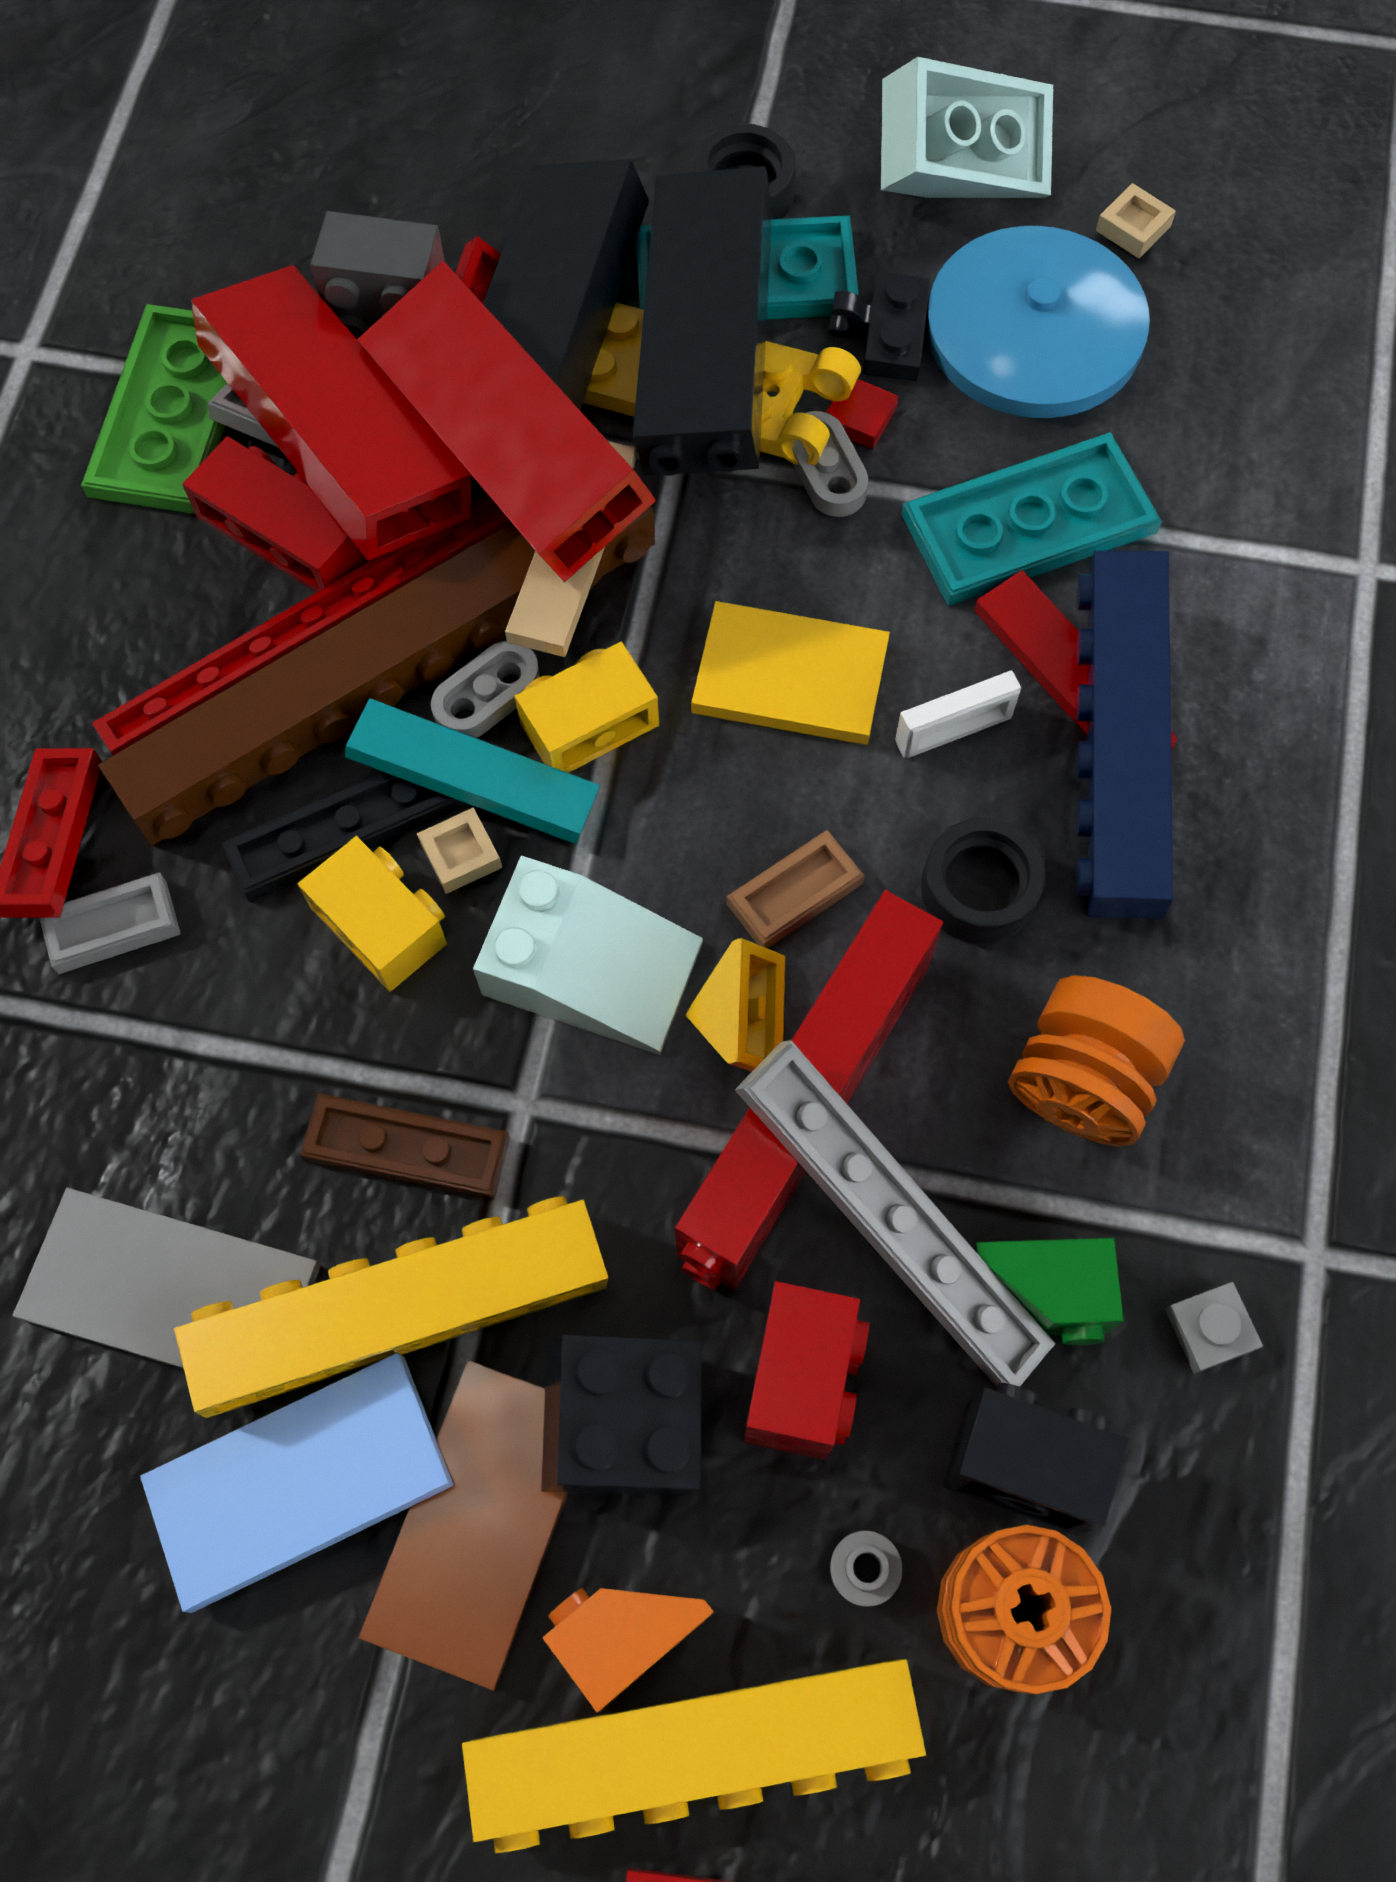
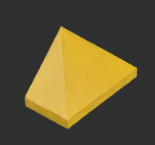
(743, 1004)

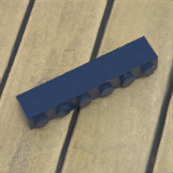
(1127, 736)

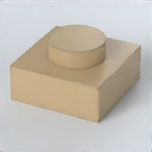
(1135, 220)
(459, 850)

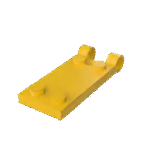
(786, 371)

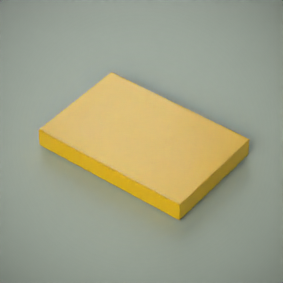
(790, 672)

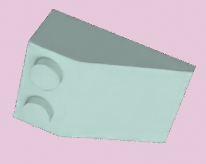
(965, 133)
(586, 957)

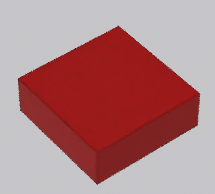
(865, 412)

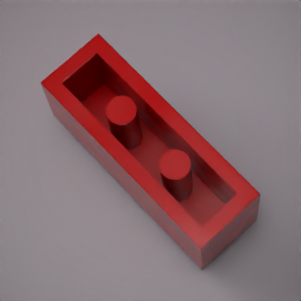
(271, 515)

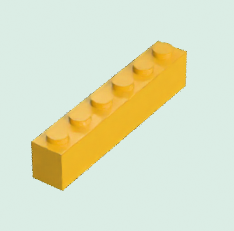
(389, 1307)
(690, 1752)

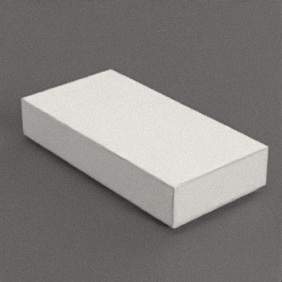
(957, 714)

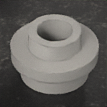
(843, 1574)

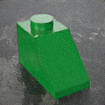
(1062, 1284)

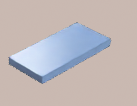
(294, 1482)

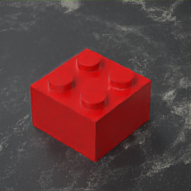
(803, 1371)

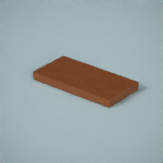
(477, 1547)

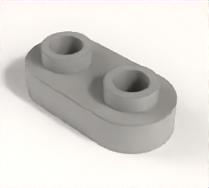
(836, 468)
(481, 690)

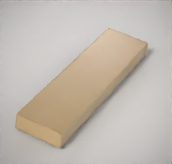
(547, 606)

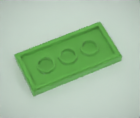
(157, 417)

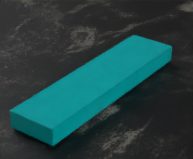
(472, 771)

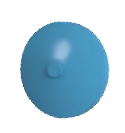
(1037, 321)

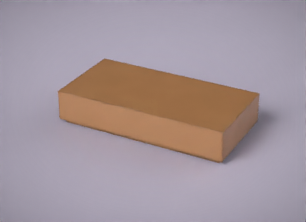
(795, 890)

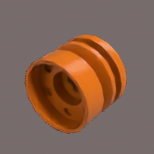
(1097, 1060)
(1011, 1654)

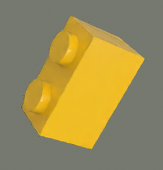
(587, 708)
(375, 912)

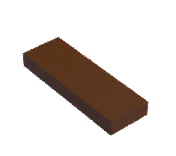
(405, 1146)

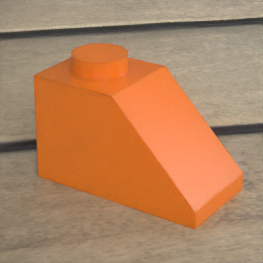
(618, 1637)

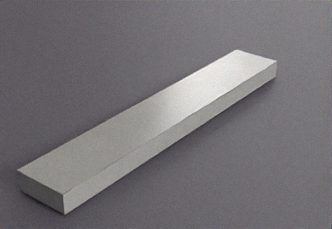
(894, 1215)

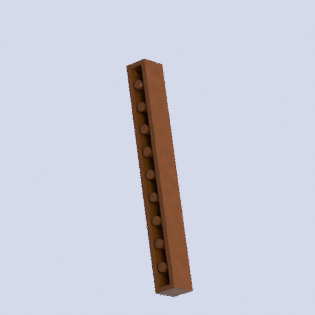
(325, 684)

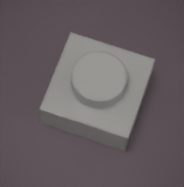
(1213, 1327)

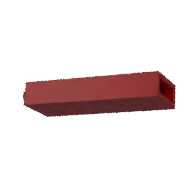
(332, 411)
(507, 421)
(840, 1039)

